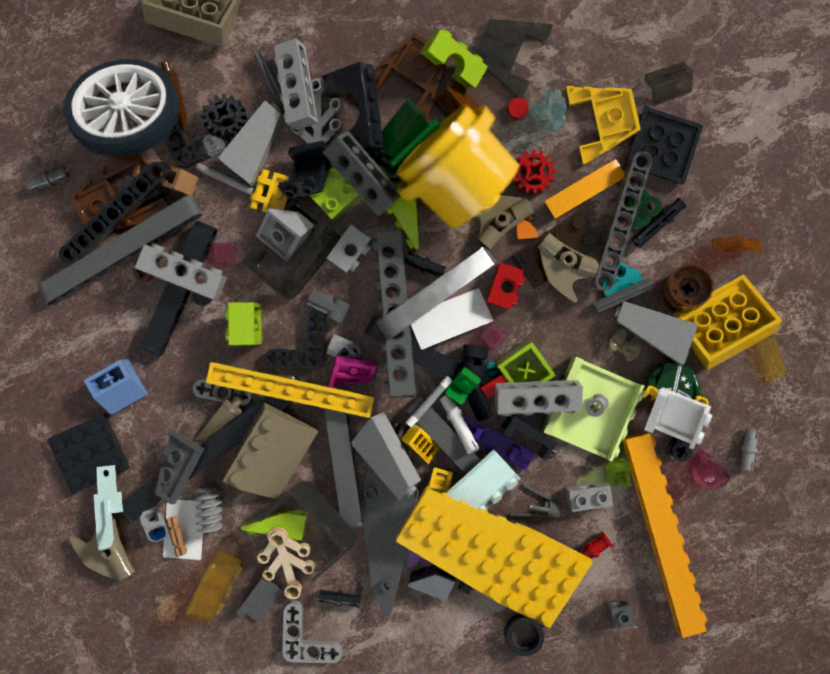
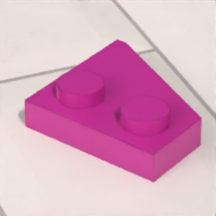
(351, 371)

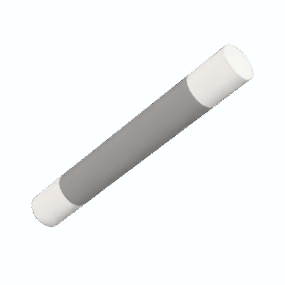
(429, 401)

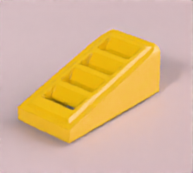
(410, 437)

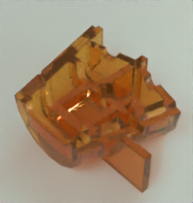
(737, 244)

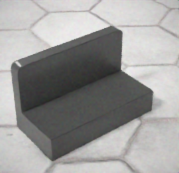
(259, 600)

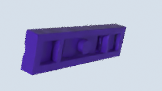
(493, 440)

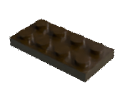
(573, 232)

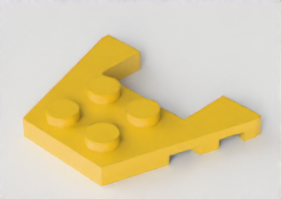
(614, 117)

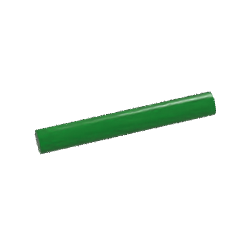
(414, 143)

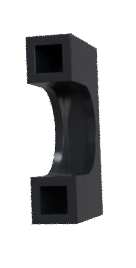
(360, 81)

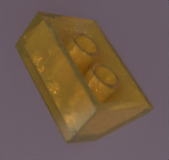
(214, 586)

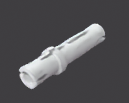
(455, 416)

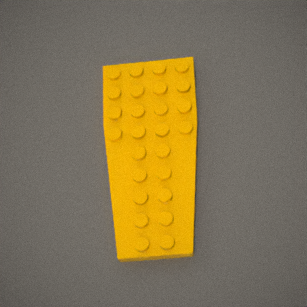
(494, 555)

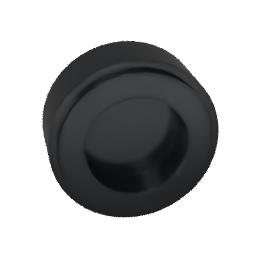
(201, 299)

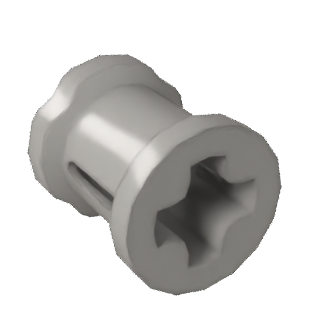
(594, 410)

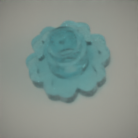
(551, 110)

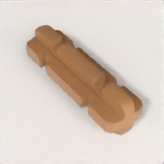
(176, 536)

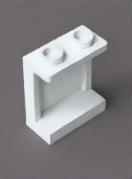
(679, 417)

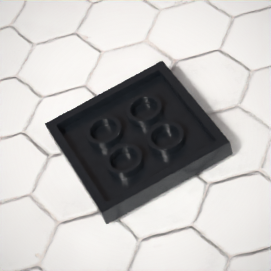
(668, 141)
(84, 449)

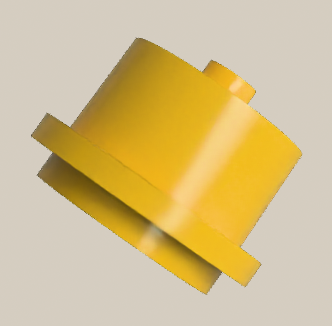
(458, 167)

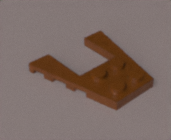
(414, 67)
(99, 192)

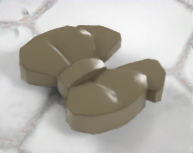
(630, 350)

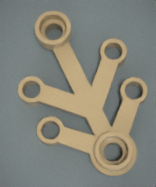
(286, 559)

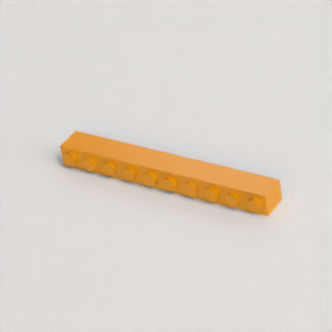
(664, 534)

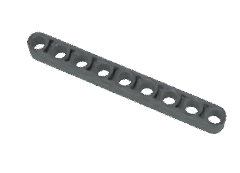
(119, 250)

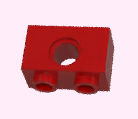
(509, 274)

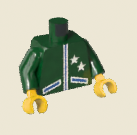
(674, 378)

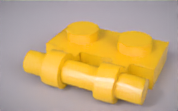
(275, 198)

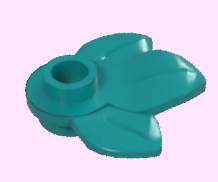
(627, 278)

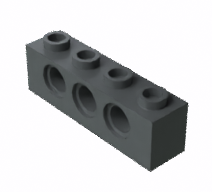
(362, 173)

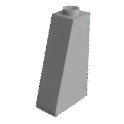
(253, 143)
(663, 332)
(386, 456)

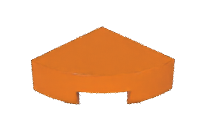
(525, 231)

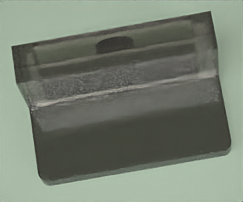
(670, 82)

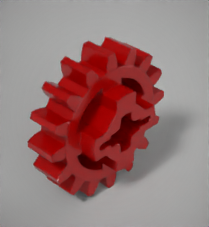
(540, 178)

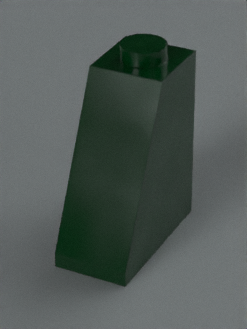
(402, 128)

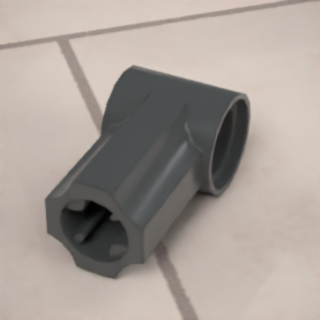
(330, 306)

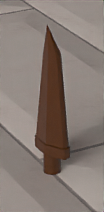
(173, 75)

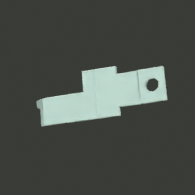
(106, 503)

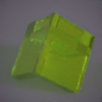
(617, 472)

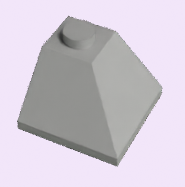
(284, 231)

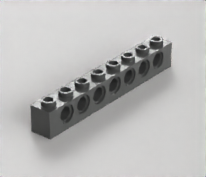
(392, 242)

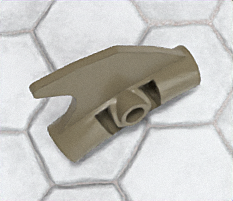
(508, 207)
(563, 274)
(107, 562)

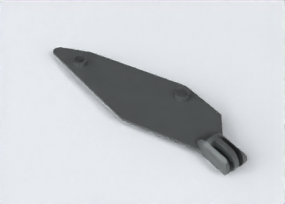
(382, 520)

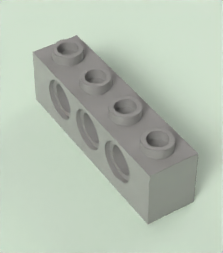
(294, 54)
(149, 263)
(507, 392)

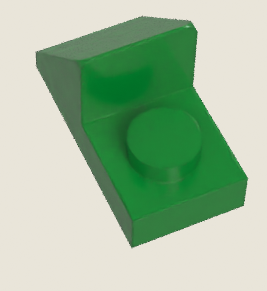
(462, 386)

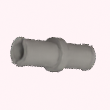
(749, 449)

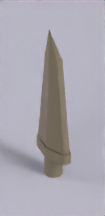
(222, 416)

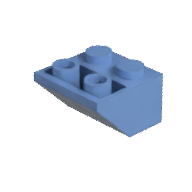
(116, 386)

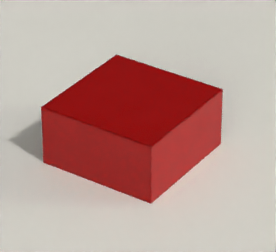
(488, 387)

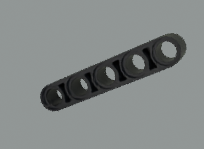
(426, 357)

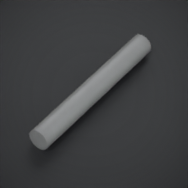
(225, 179)

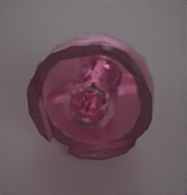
(706, 472)

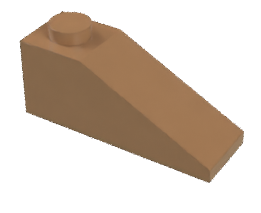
(179, 181)

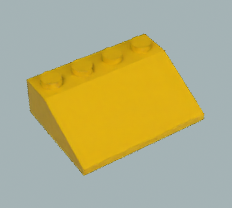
(730, 322)

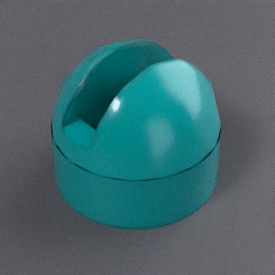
(490, 364)

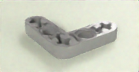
(300, 646)

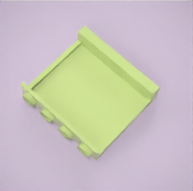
(601, 433)

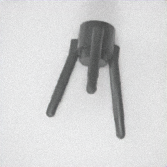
(549, 509)

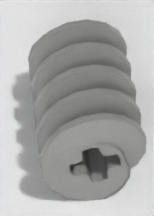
(210, 509)

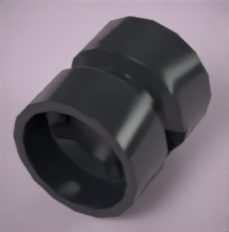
(472, 352)

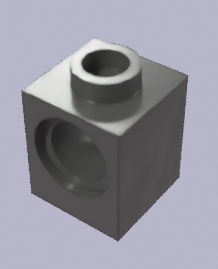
(620, 613)

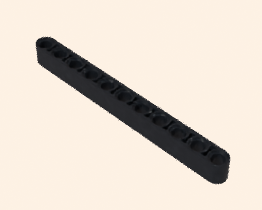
(213, 449)

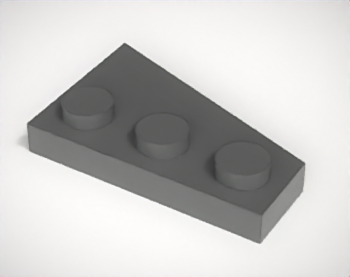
(179, 463)

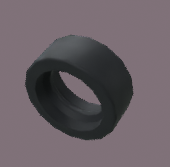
(525, 650)

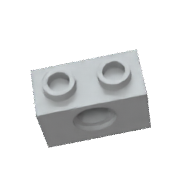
(350, 237)
(589, 496)

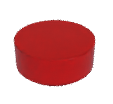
(518, 108)

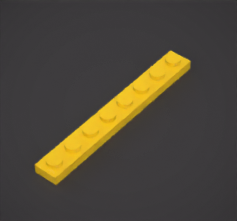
(290, 389)

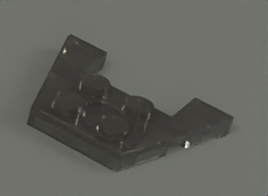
(501, 47)

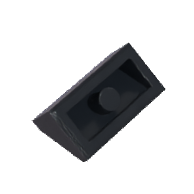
(479, 404)

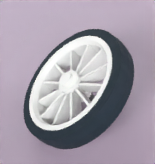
(121, 107)

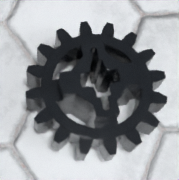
(225, 119)

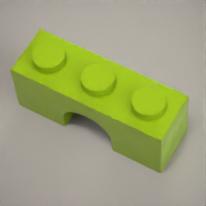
(468, 65)

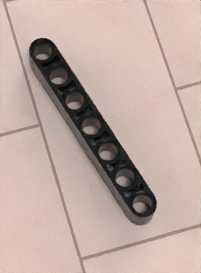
(123, 208)
(174, 296)

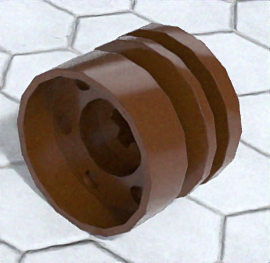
(697, 283)

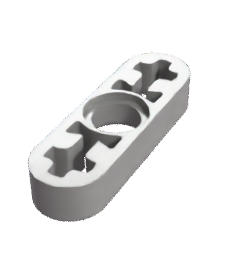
(207, 394)

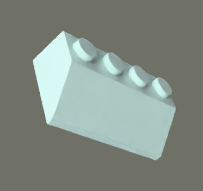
(485, 482)

